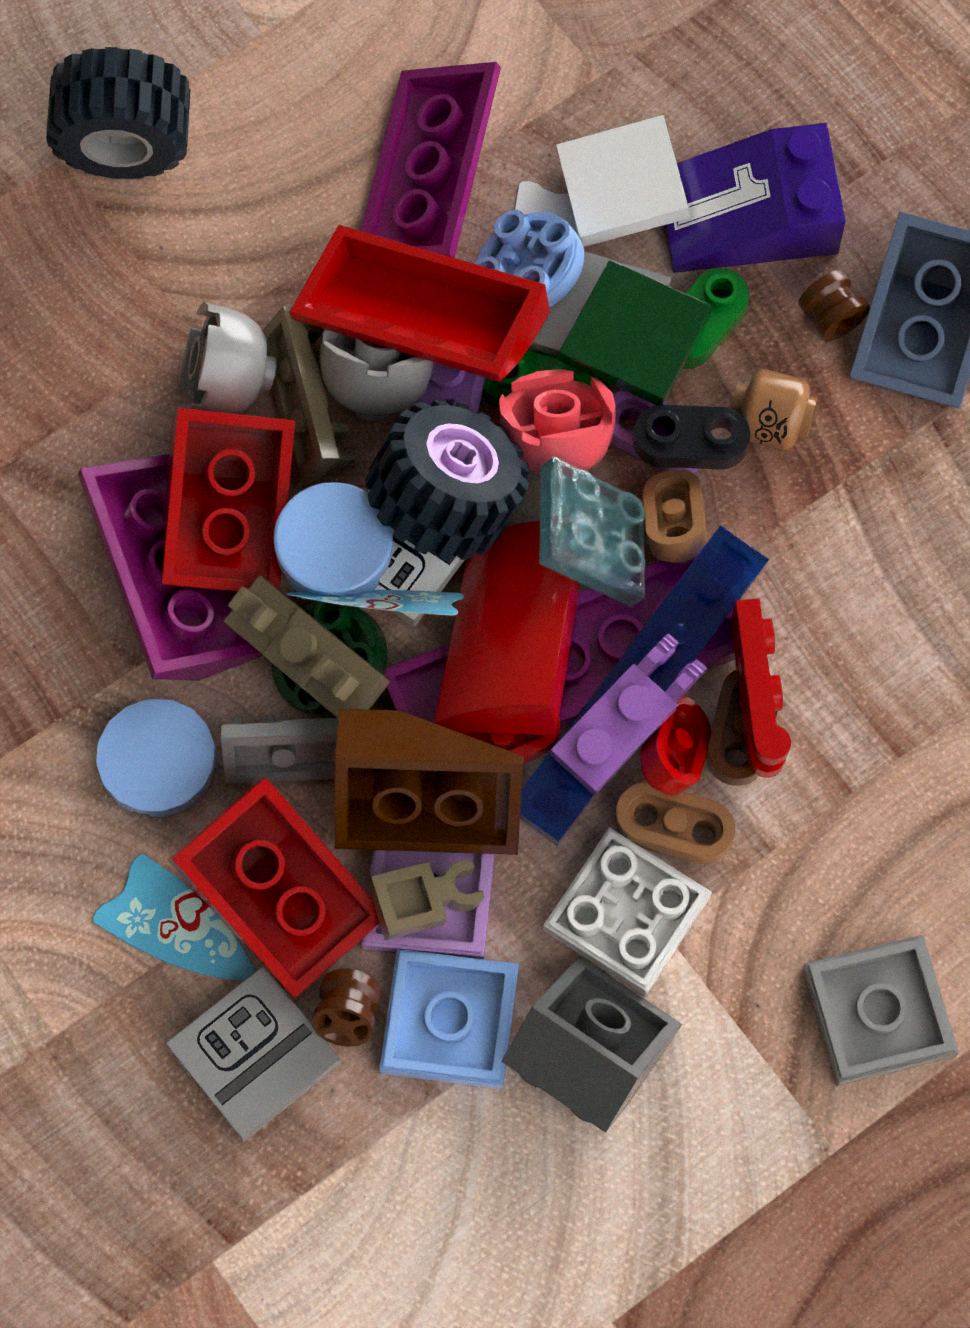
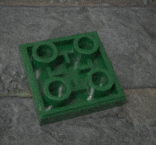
(635, 333)

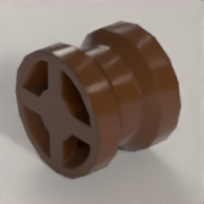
(834, 305)
(347, 1007)

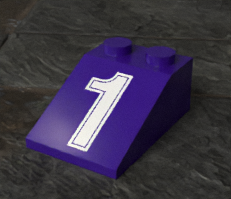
(759, 201)

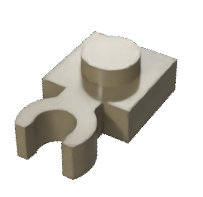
(415, 901)

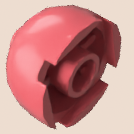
(558, 419)

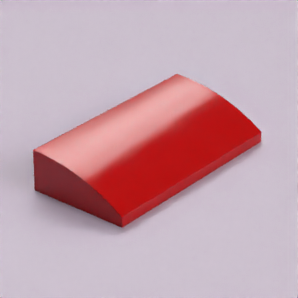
(422, 303)
(509, 641)

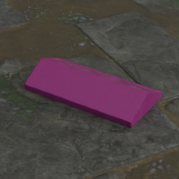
(431, 155)
(175, 625)

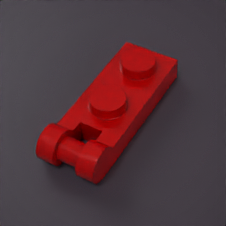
(758, 690)

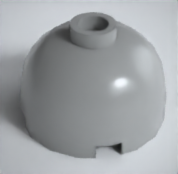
(225, 362)
(371, 377)

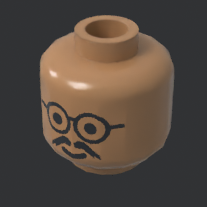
(776, 409)

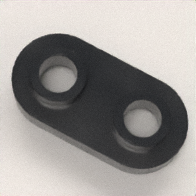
(691, 441)

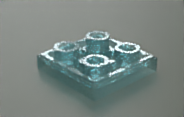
(592, 532)

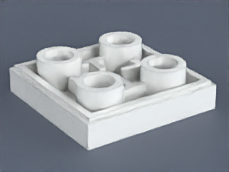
(623, 181)
(627, 911)

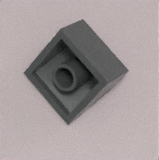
(590, 1043)

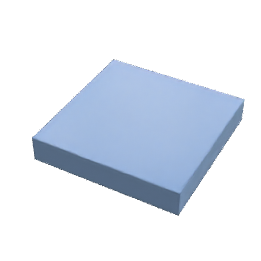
(449, 1018)

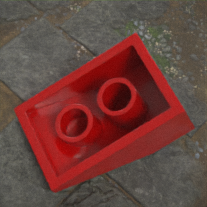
(224, 498)
(277, 887)

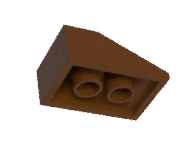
(422, 787)

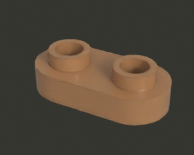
(675, 516)
(675, 822)

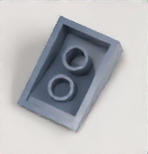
(920, 314)

